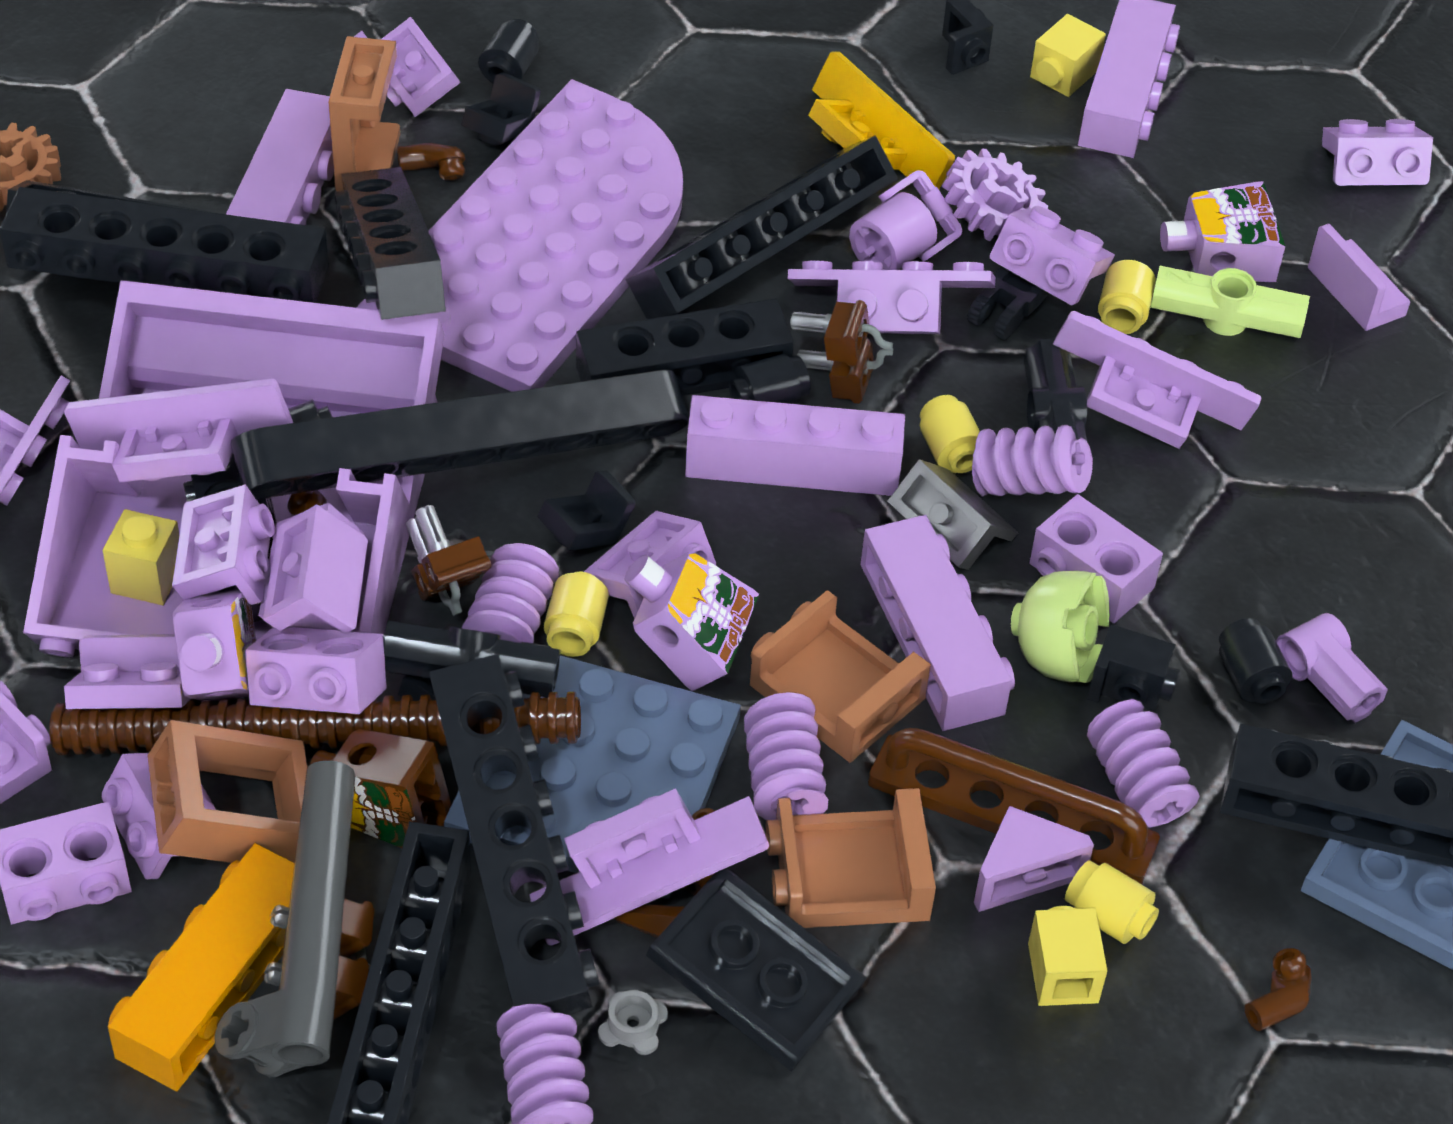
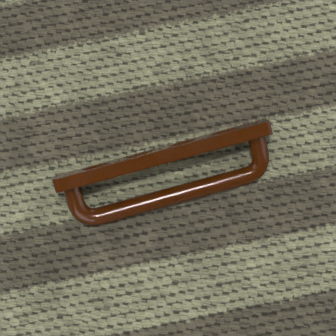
(1017, 786)

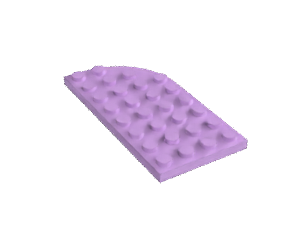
(553, 236)

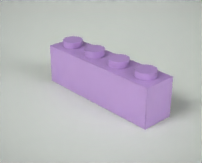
(1127, 77)
(289, 162)
(794, 445)
(936, 620)

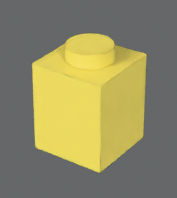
(1067, 55)
(142, 556)
(1067, 956)

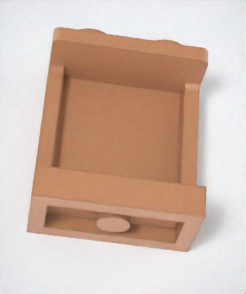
(357, 105)
(849, 679)
(853, 864)

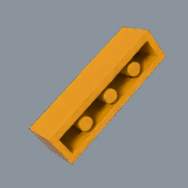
(206, 971)

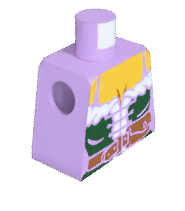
(1229, 231)
(691, 615)
(212, 644)

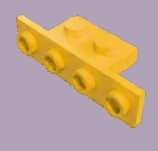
(858, 109)

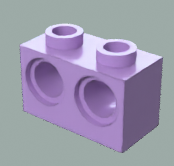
(1092, 541)
(316, 669)
(57, 854)

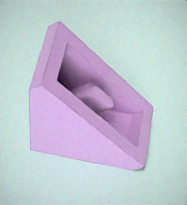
(1029, 859)

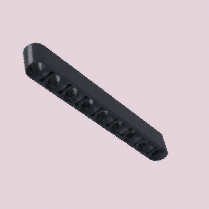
(458, 433)

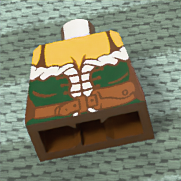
(394, 783)

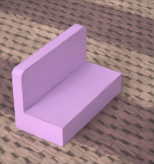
(1355, 280)
(316, 571)

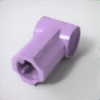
(1324, 656)

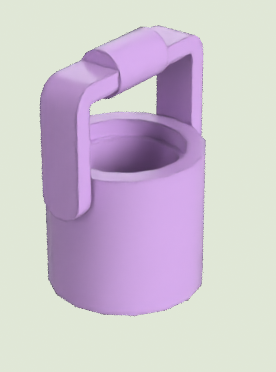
(904, 226)

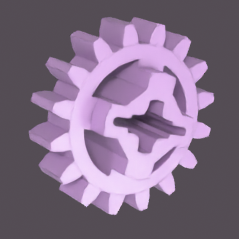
(989, 191)

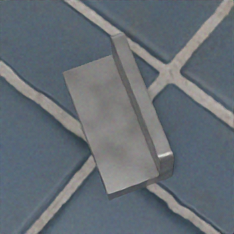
(952, 511)

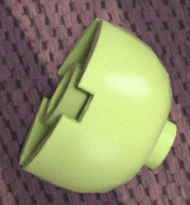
(1061, 624)

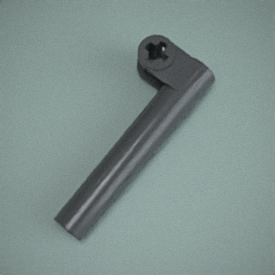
(296, 1022)

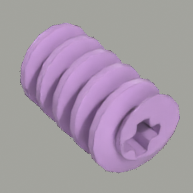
(1031, 461)
(513, 593)
(785, 755)
(1142, 762)
(543, 1066)

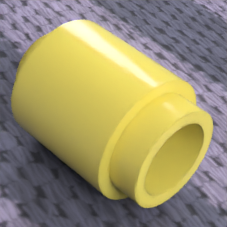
(1126, 295)
(949, 432)
(575, 613)
(1120, 902)

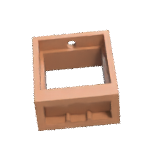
(217, 835)

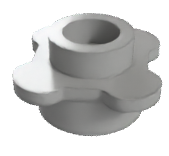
(638, 1007)

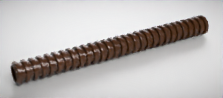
(141, 727)

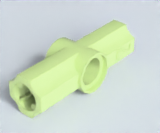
(1230, 301)

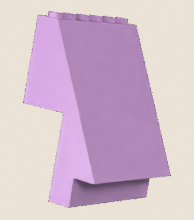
(209, 338)

